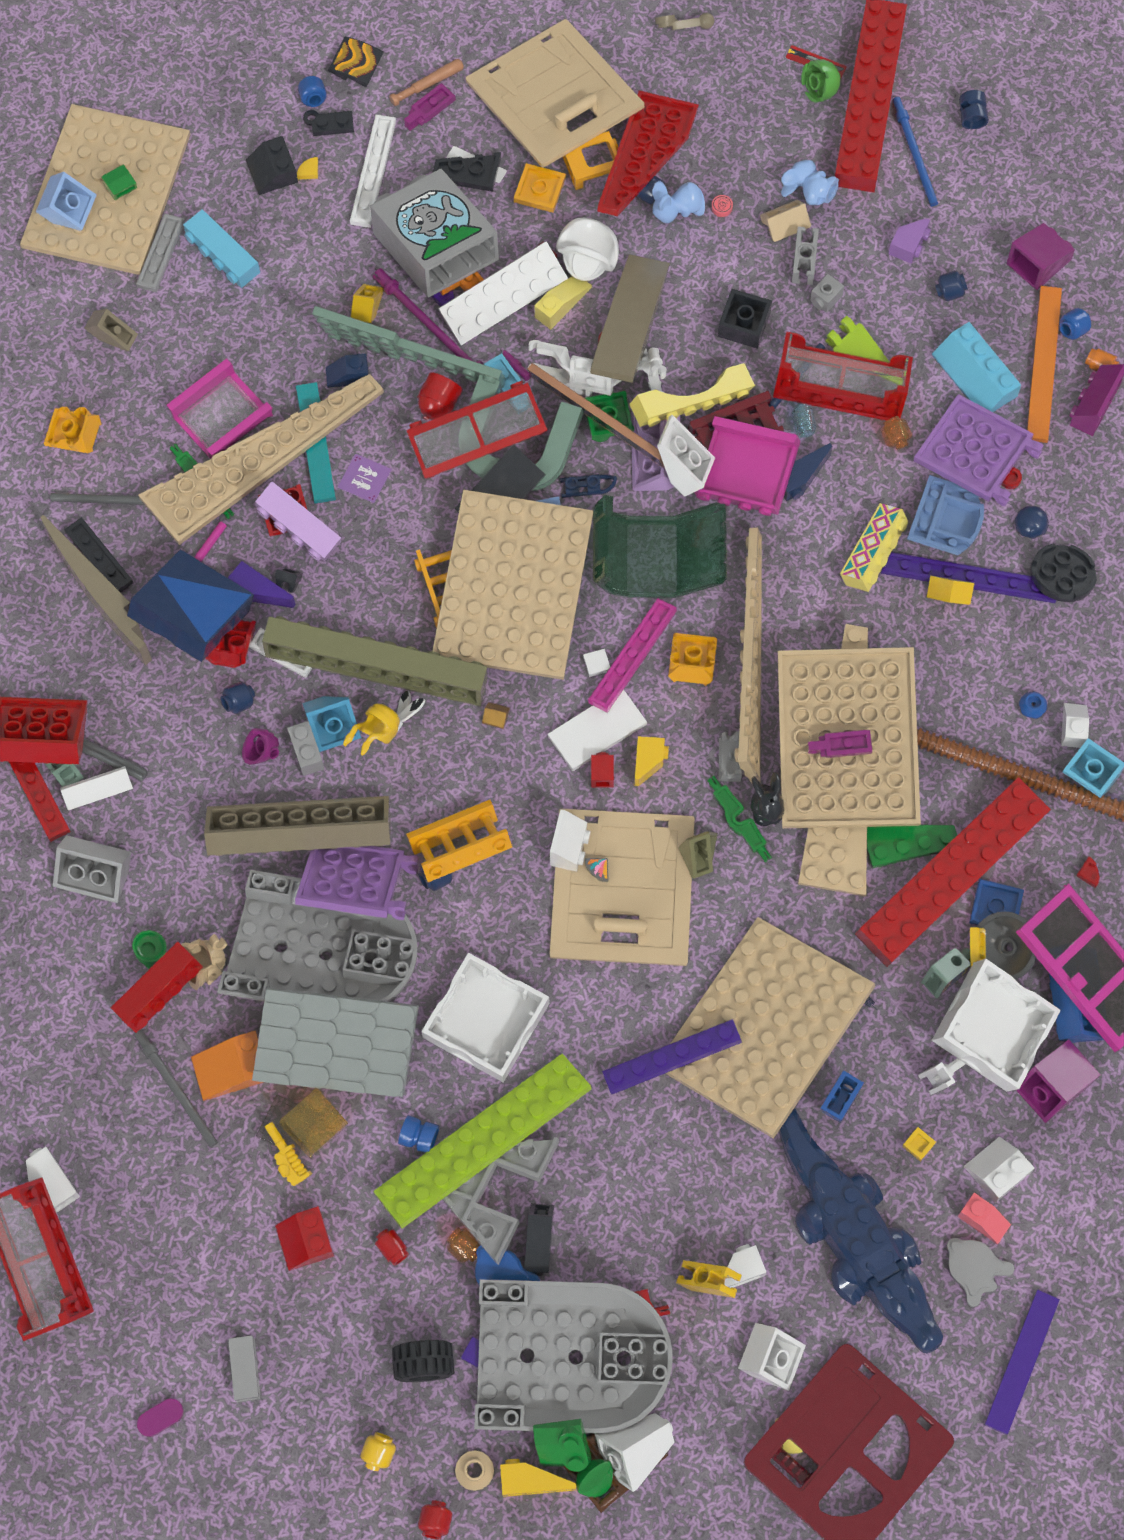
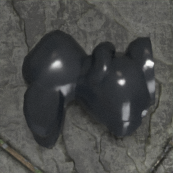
(767, 802)

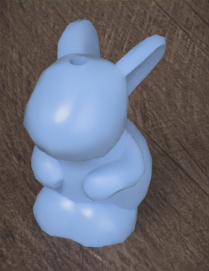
(815, 186)
(685, 201)

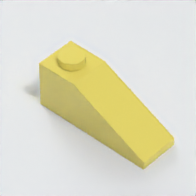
(560, 301)

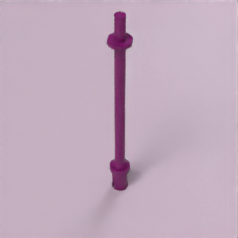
(391, 287)

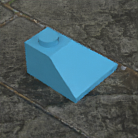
(330, 720)

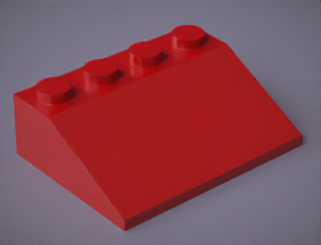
(42, 730)

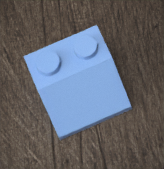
(66, 202)

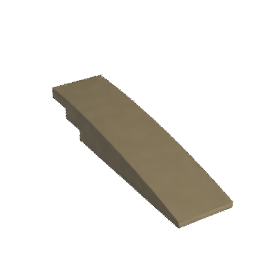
(630, 319)
(101, 593)

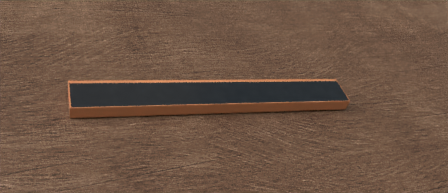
(596, 414)

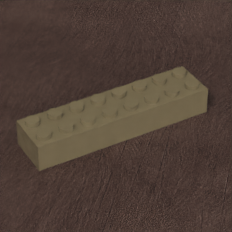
(297, 825)

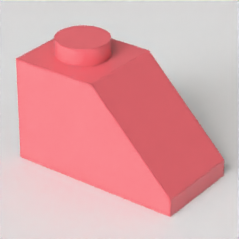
(984, 1218)

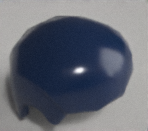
(1031, 522)

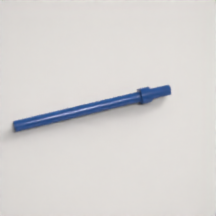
(903, 117)

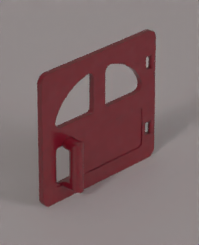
(832, 1426)

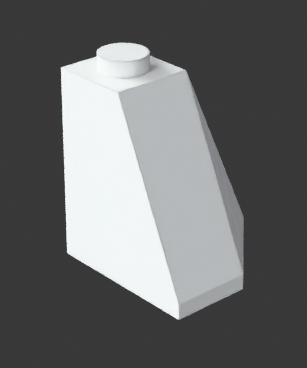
(636, 1449)

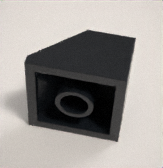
(272, 166)

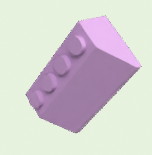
(645, 472)

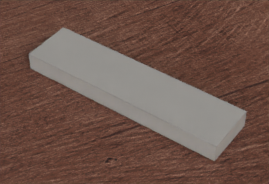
(160, 253)

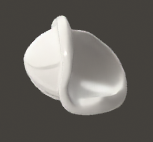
(588, 248)

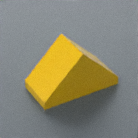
(950, 590)

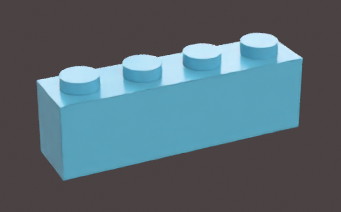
(221, 248)

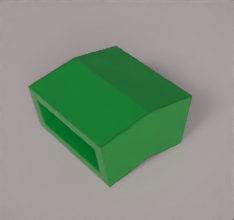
(119, 182)

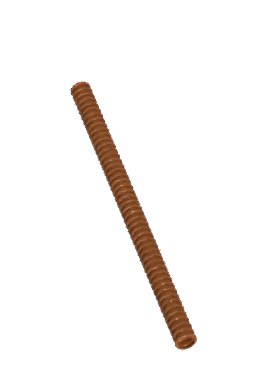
(1012, 771)

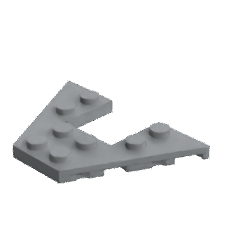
(489, 1226)

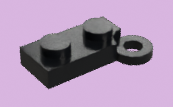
(330, 122)

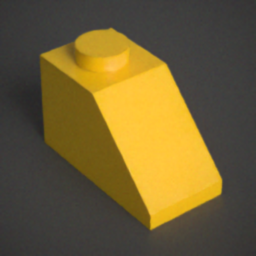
(366, 303)
(649, 757)

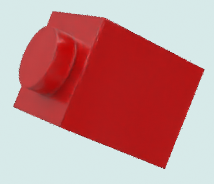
(602, 770)

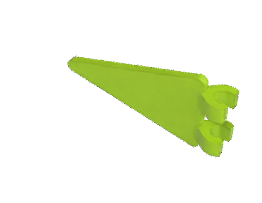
(856, 342)

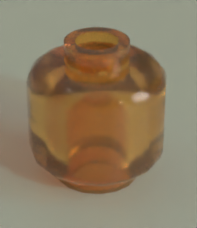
(896, 432)
(462, 1245)

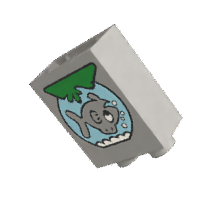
(434, 232)

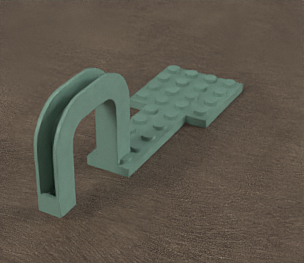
(488, 384)

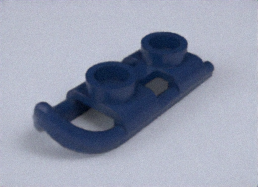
(592, 483)

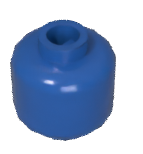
(312, 91)
(1075, 323)

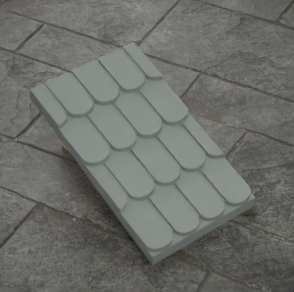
(335, 1042)

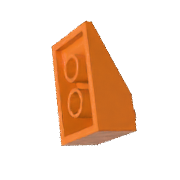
(226, 1066)

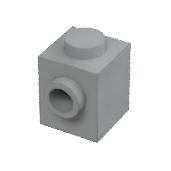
(827, 293)

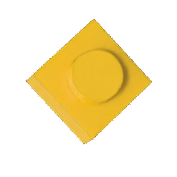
(919, 1144)

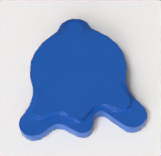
(508, 1268)

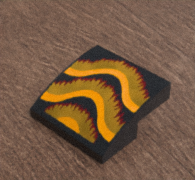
(355, 61)

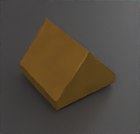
(495, 715)

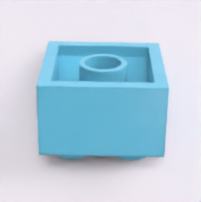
(1094, 768)

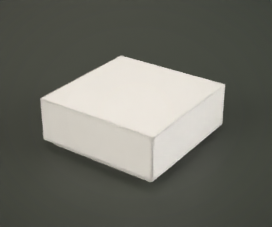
(596, 662)

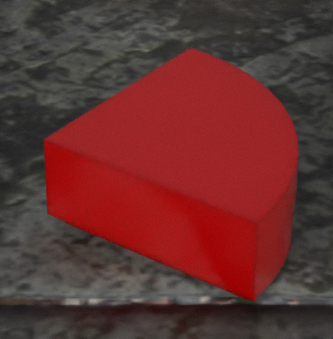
(1089, 872)

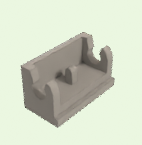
(728, 767)

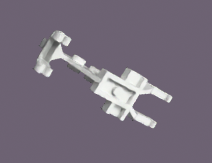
(577, 370)

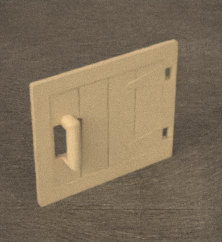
(549, 85)
(643, 880)

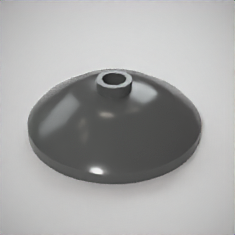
(1000, 932)

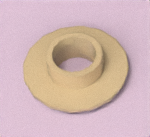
(480, 1481)

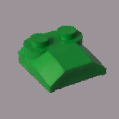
(615, 406)
(562, 1444)

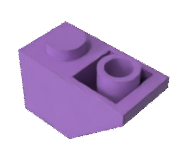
(908, 240)

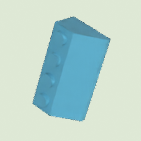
(976, 369)

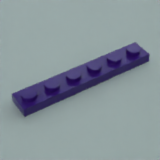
(672, 1057)

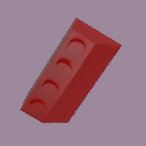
(156, 987)

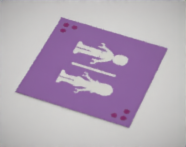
(364, 478)

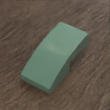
(65, 773)

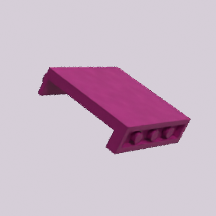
(749, 466)

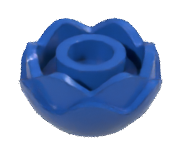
(1028, 709)

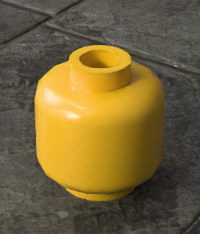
(378, 1451)

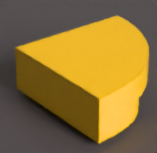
(308, 169)

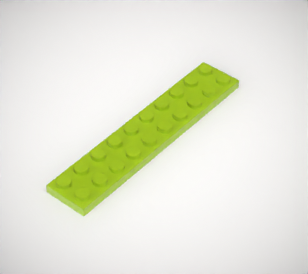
(482, 1140)

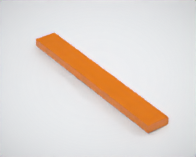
(1044, 363)

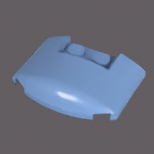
(947, 517)

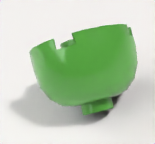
(820, 76)

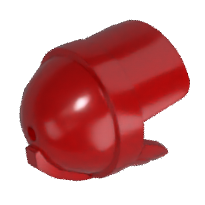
(438, 396)

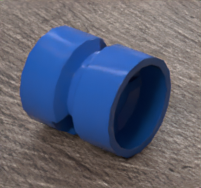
(416, 1134)

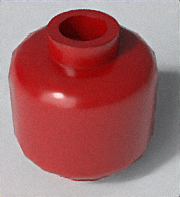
(435, 1520)

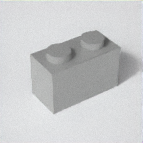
(305, 748)

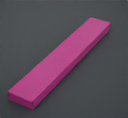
(632, 655)

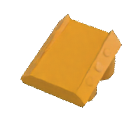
(72, 429)
(692, 658)

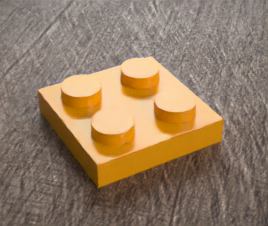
(539, 188)

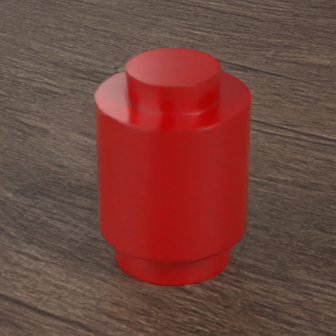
(391, 1246)

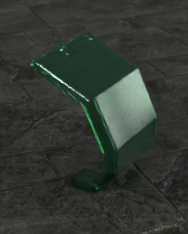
(659, 552)

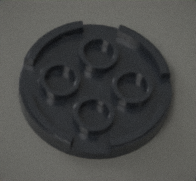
(1063, 572)

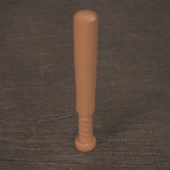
(440, 74)

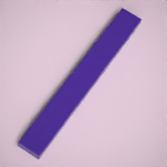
(983, 578)

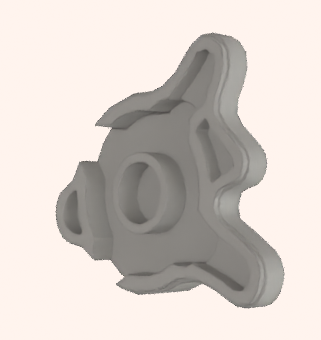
(974, 1268)

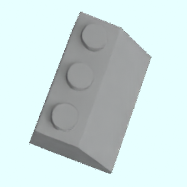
(91, 868)

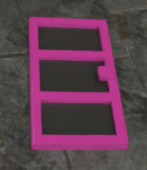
(1081, 960)

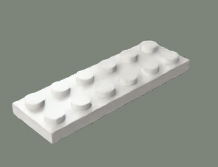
(503, 293)

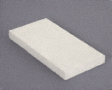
(596, 731)

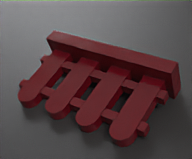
(739, 411)

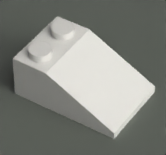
(684, 458)

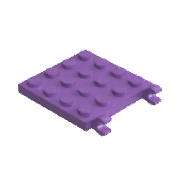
(976, 449)
(355, 880)

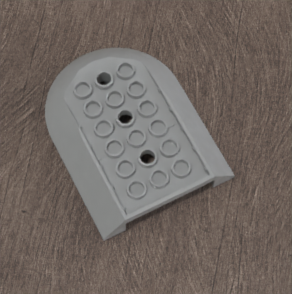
(307, 932)
(553, 1323)

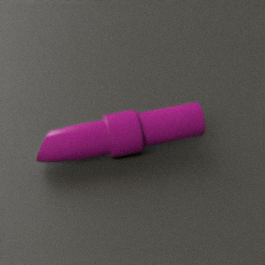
(517, 366)

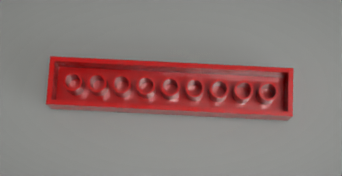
(870, 95)
(952, 872)

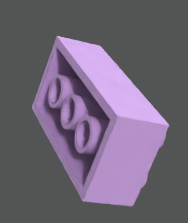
(298, 522)

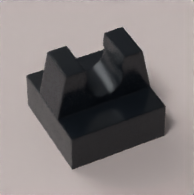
(290, 576)

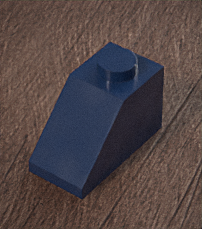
(347, 370)

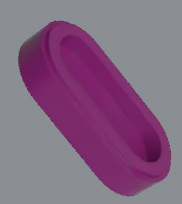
(160, 1417)

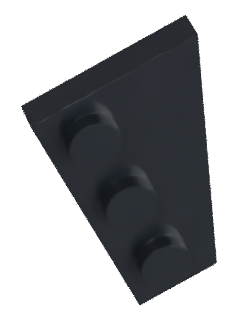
(472, 172)

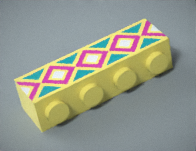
(874, 547)

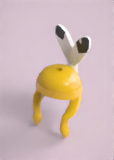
(384, 722)

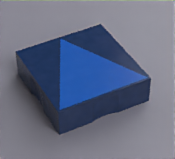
(190, 605)

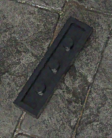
(98, 554)

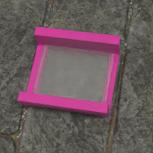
(218, 409)

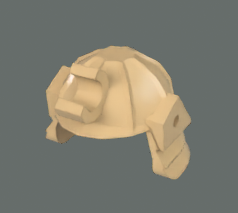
(210, 956)

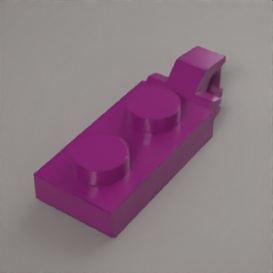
(429, 106)
(842, 744)

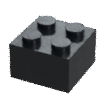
(744, 318)

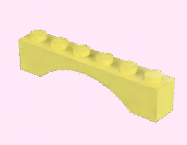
(656, 406)

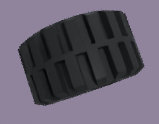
(423, 1361)

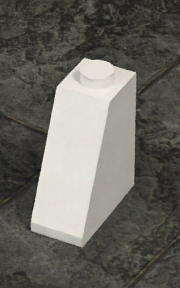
(57, 1183)

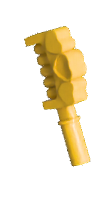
(287, 1160)

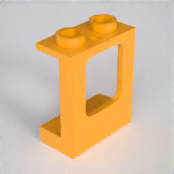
(577, 166)

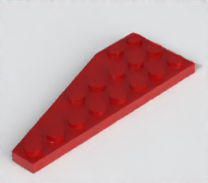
(646, 147)

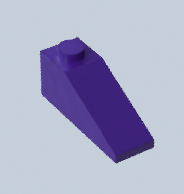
(262, 588)

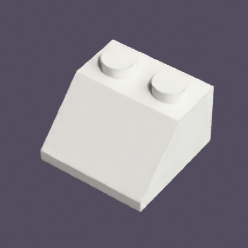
(568, 842)
(999, 1168)
(772, 1356)

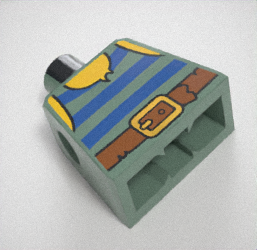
(947, 971)

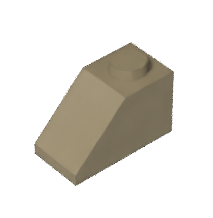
(110, 329)

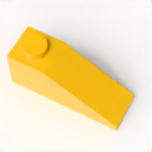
(527, 1480)

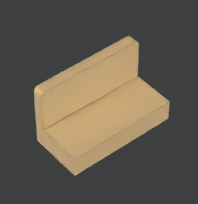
(786, 220)

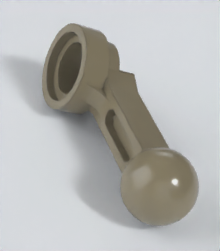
(705, 21)

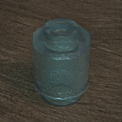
(804, 420)

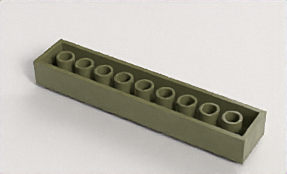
(375, 660)

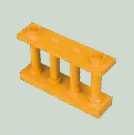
(421, 565)
(453, 827)

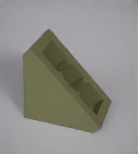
(699, 853)

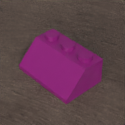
(1096, 398)

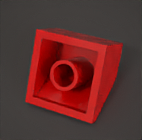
(304, 1238)

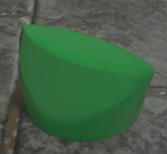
(149, 947)
(595, 1478)

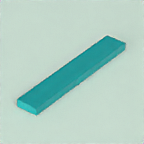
(318, 454)

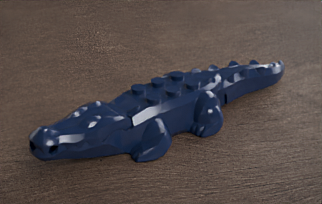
(868, 1254)

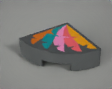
(598, 868)

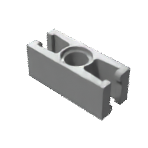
(805, 248)
(244, 1369)

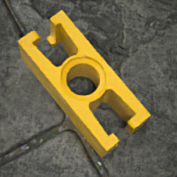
(709, 1279)

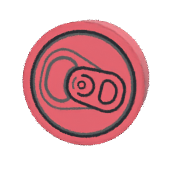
(722, 206)

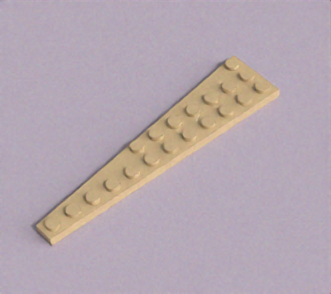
(214, 486)
(750, 677)
(838, 855)

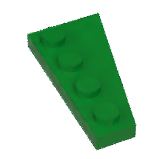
(903, 843)

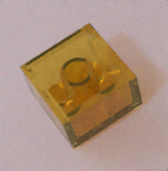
(313, 1123)

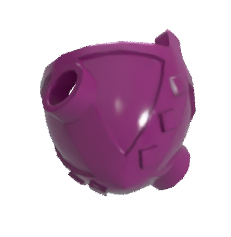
(262, 749)

